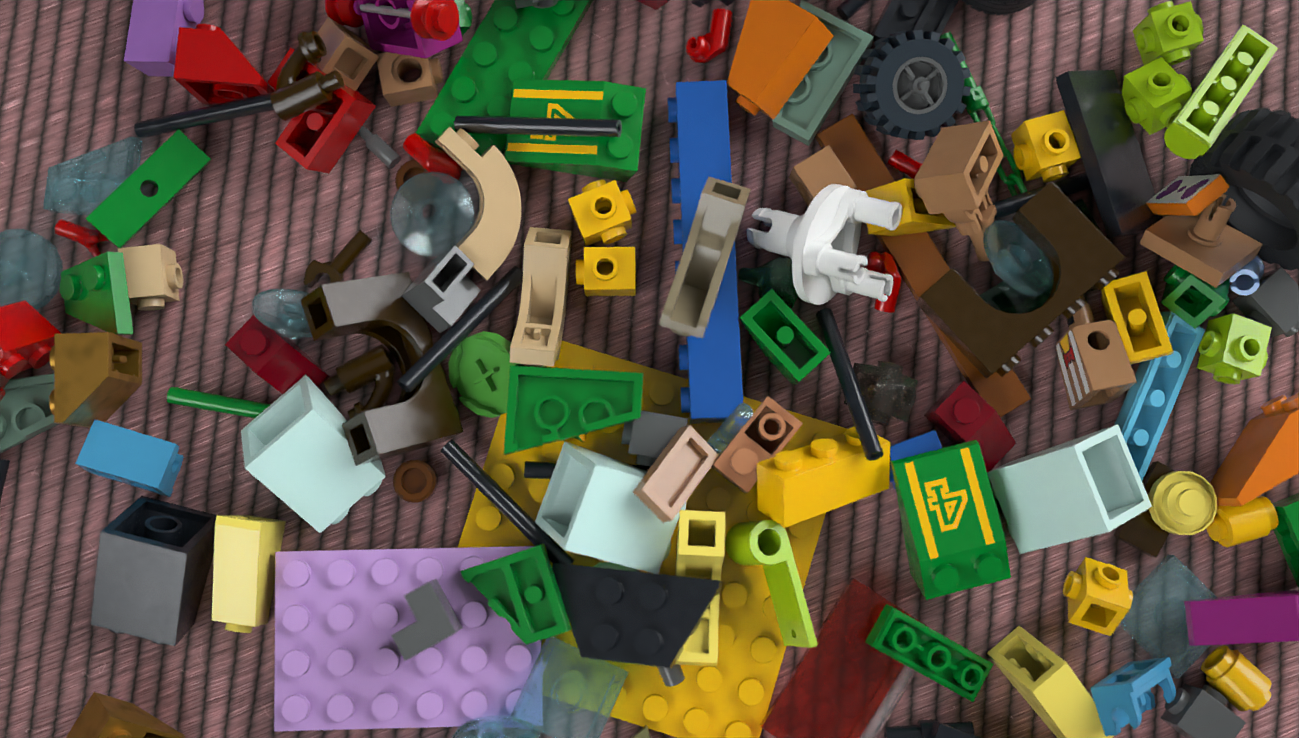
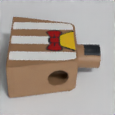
(1093, 361)

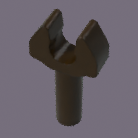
(339, 264)

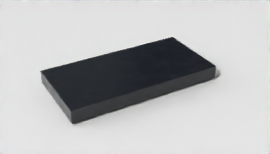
(1108, 150)

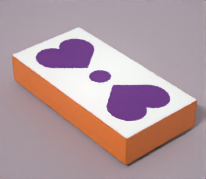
(1188, 195)

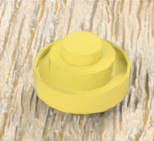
(1182, 503)

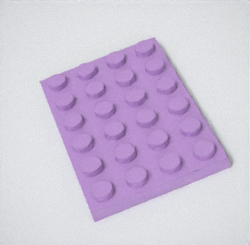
(339, 651)

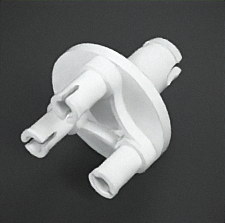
(826, 243)

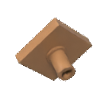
(1203, 242)

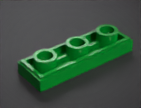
(168, 169)
(914, 646)

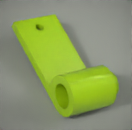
(769, 545)

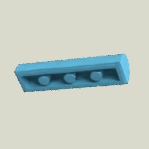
(1156, 391)

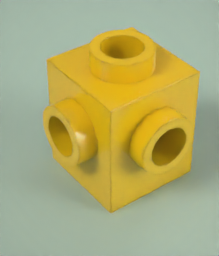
(1045, 147)
(597, 226)
(1097, 596)

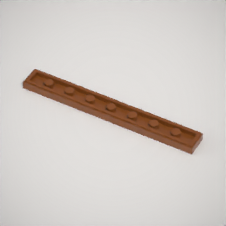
(915, 257)

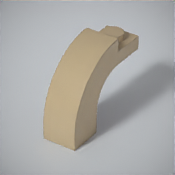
(500, 201)
(543, 298)

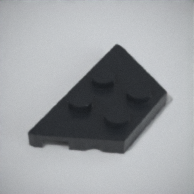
(632, 613)

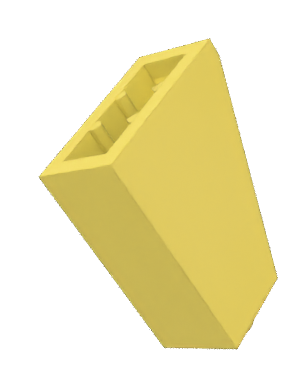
(244, 570)
(1048, 686)

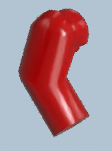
(885, 264)

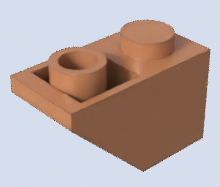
(757, 440)

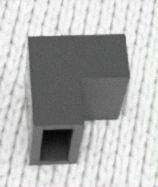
(443, 289)
(434, 620)

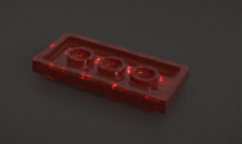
(839, 679)

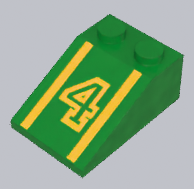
(580, 155)
(950, 520)

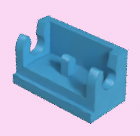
(130, 458)
(1128, 693)

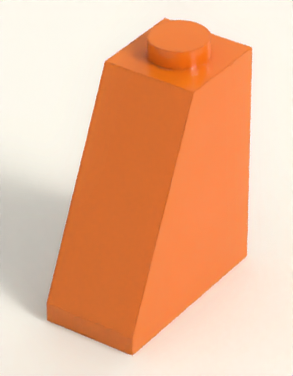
(774, 54)

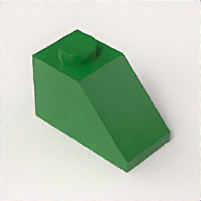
(783, 337)

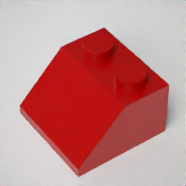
(215, 67)

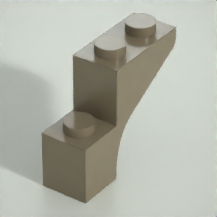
(704, 258)

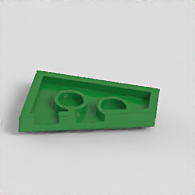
(567, 403)

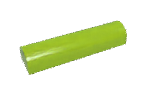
(1219, 94)

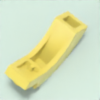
(701, 556)

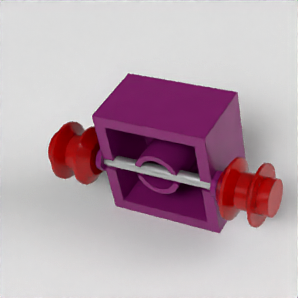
(401, 26)

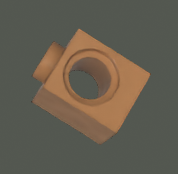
(345, 53)
(392, 70)
(817, 173)

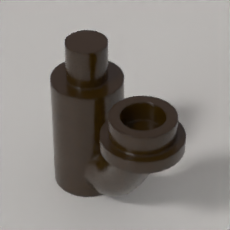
(300, 96)
(362, 370)

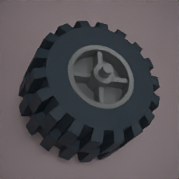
(911, 84)

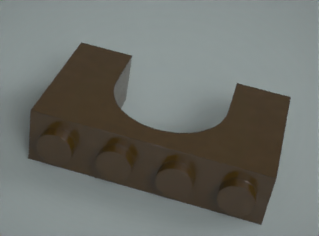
(1078, 260)
(378, 310)

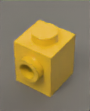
(607, 271)

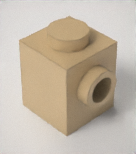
(152, 276)

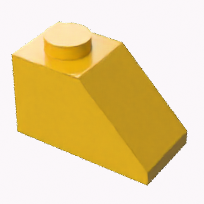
(914, 212)
(1137, 317)

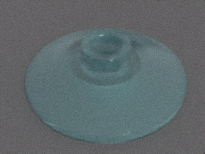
(449, 224)
(1017, 258)
(282, 312)

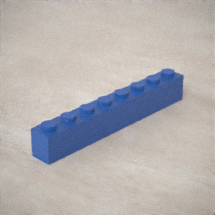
(702, 152)

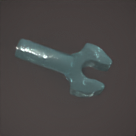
(730, 427)

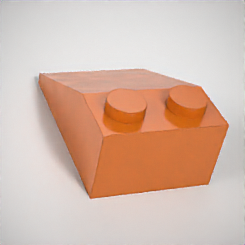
(1261, 455)

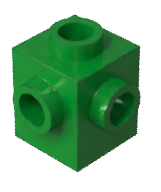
(1192, 297)

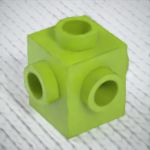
(1169, 33)
(1155, 95)
(1234, 348)

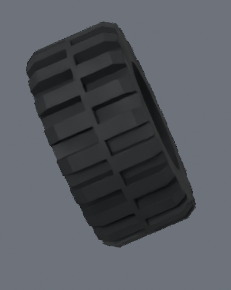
(1261, 166)

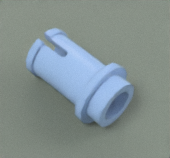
(1247, 278)

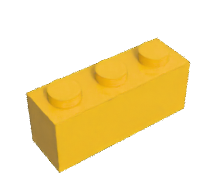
(819, 478)

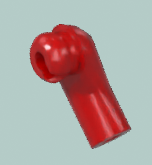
(714, 42)
(430, 157)

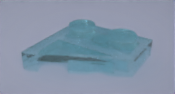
(89, 179)

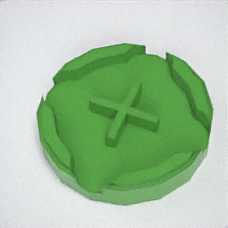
(481, 373)

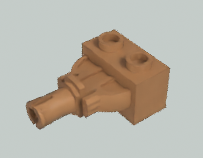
(958, 177)

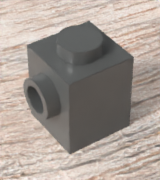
(1273, 303)
(650, 435)
(1201, 714)

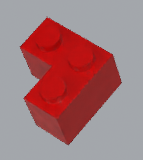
(325, 132)
(24, 340)

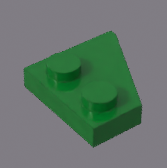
(99, 293)
(523, 592)

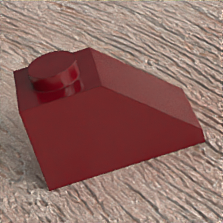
(273, 356)
(967, 417)

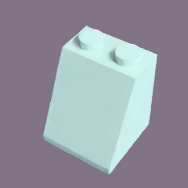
(306, 458)
(1070, 490)
(597, 515)

